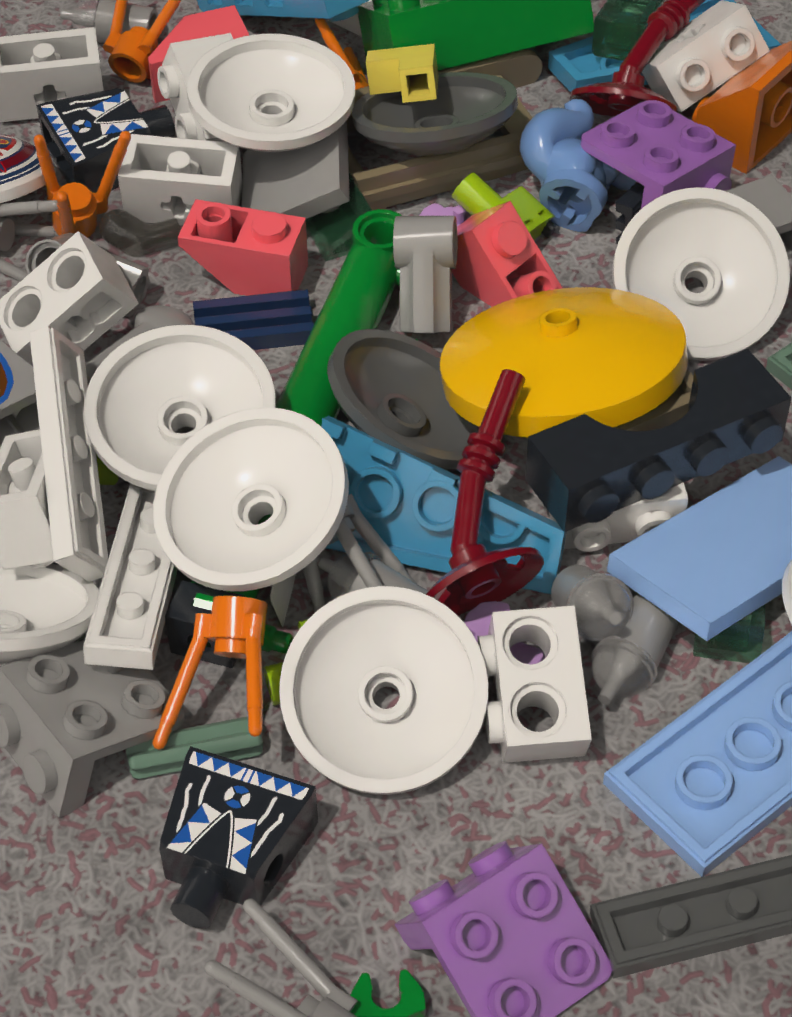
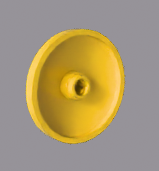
(579, 354)

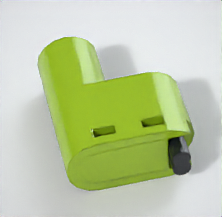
(478, 196)

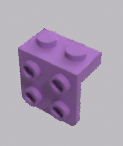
(661, 150)
(509, 935)

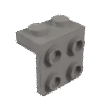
(69, 714)

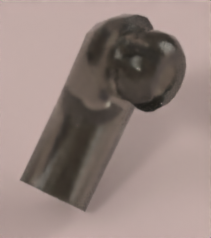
(135, 235)

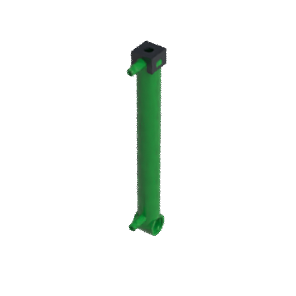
(353, 304)

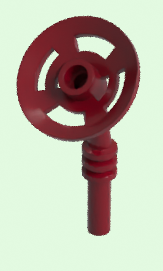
(627, 83)
(475, 573)

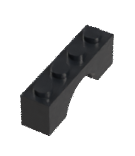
(593, 469)

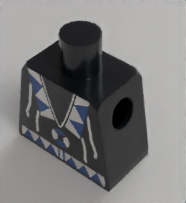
(87, 128)
(231, 833)

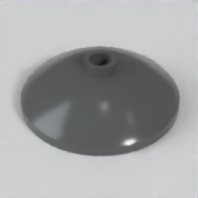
(463, 114)
(397, 395)

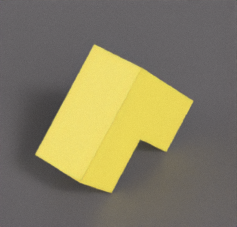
(404, 70)

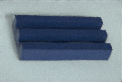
(257, 317)

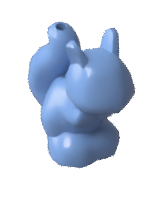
(570, 179)

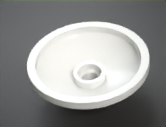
(271, 92)
(722, 245)
(167, 383)
(232, 478)
(42, 610)
(372, 643)

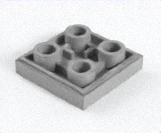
(298, 180)

